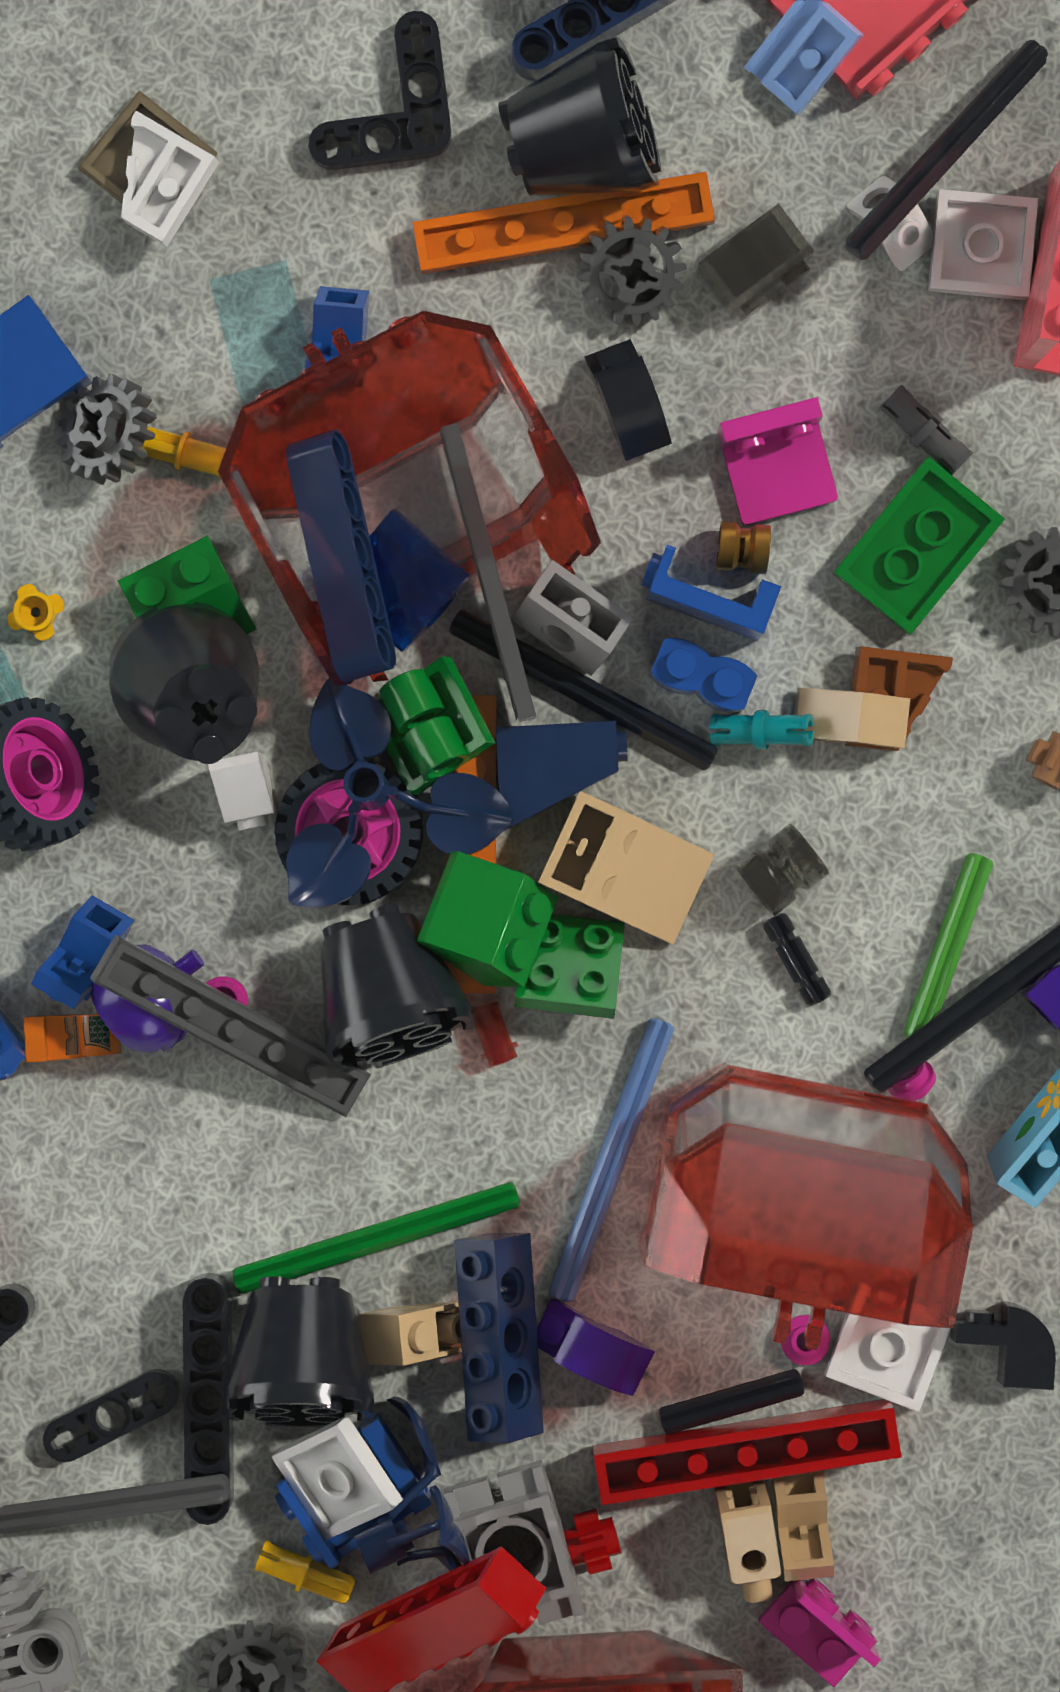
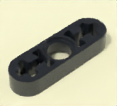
(72, 1420)

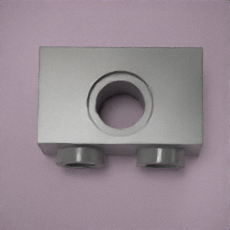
(572, 618)

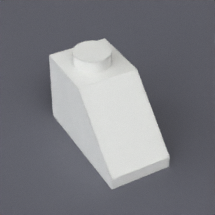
(243, 790)

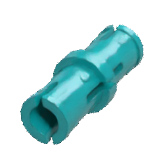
(761, 729)

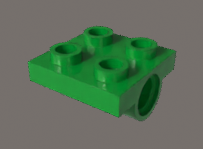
(432, 723)
(575, 968)

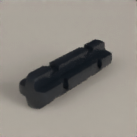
(797, 959)

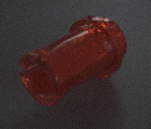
(494, 1035)

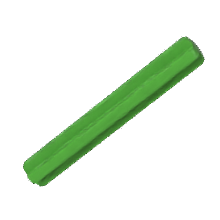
(949, 942)

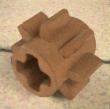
(1047, 761)

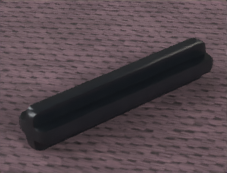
(731, 1401)

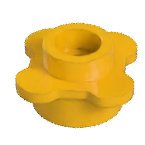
(29, 599)

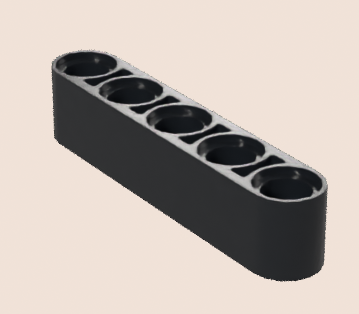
(206, 1372)

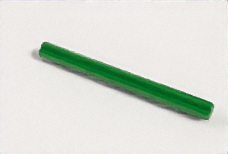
(378, 1236)

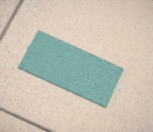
(261, 327)

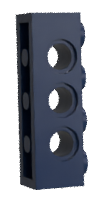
(499, 1337)

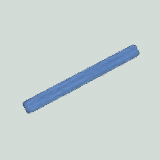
(611, 1160)

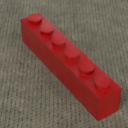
(746, 1451)
(434, 1624)

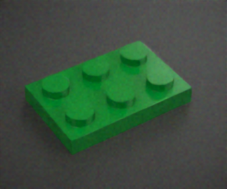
(918, 546)

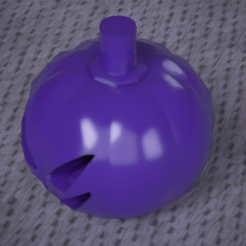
(135, 1026)

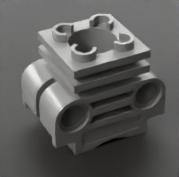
(528, 1502)
(25, 1657)

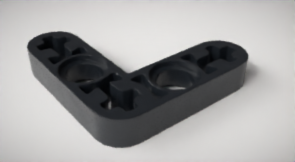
(401, 124)

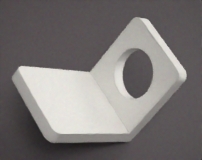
(909, 238)

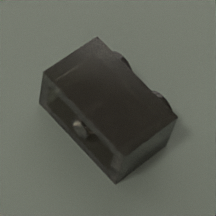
(755, 262)

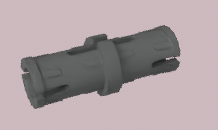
(926, 430)

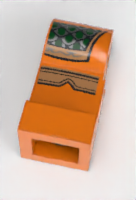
(67, 1037)

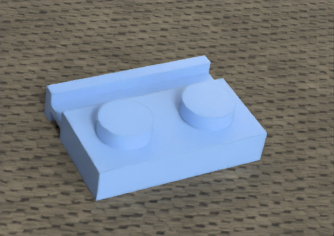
(803, 52)

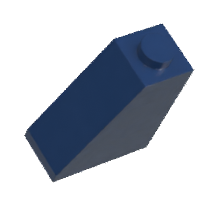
(554, 762)

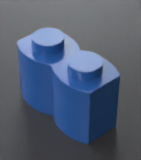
(716, 681)

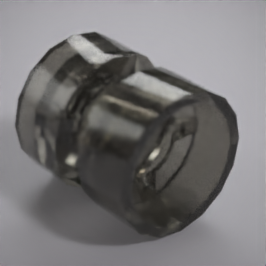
(782, 869)

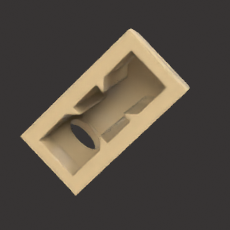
(749, 1538)

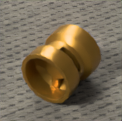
(743, 547)

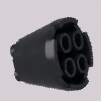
(583, 127)
(186, 681)
(386, 992)
(299, 1357)

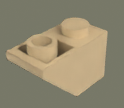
(410, 1333)

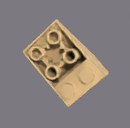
(626, 867)

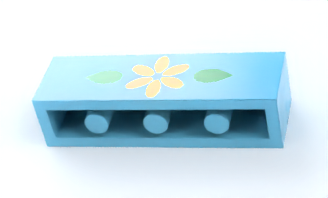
(1029, 1152)

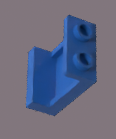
(33, 366)
(707, 606)
(398, 1469)

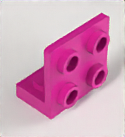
(777, 461)
(817, 1632)

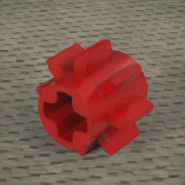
(592, 1541)

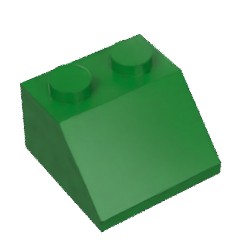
(186, 578)
(487, 920)

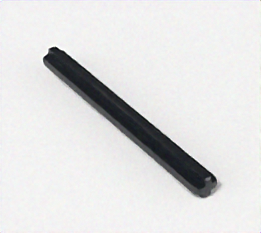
(946, 150)
(591, 694)
(965, 1013)

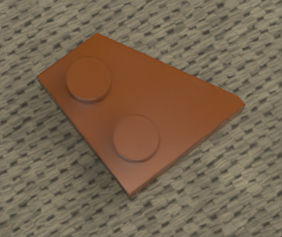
(897, 675)

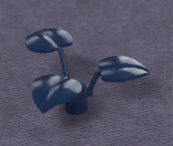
(345, 730)
(390, 1541)

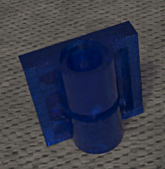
(413, 577)

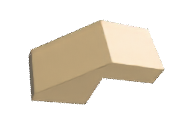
(855, 716)
(803, 1526)

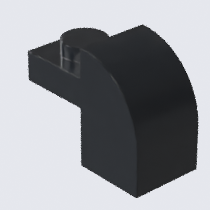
(629, 399)
(1024, 1344)

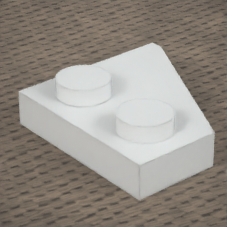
(163, 179)

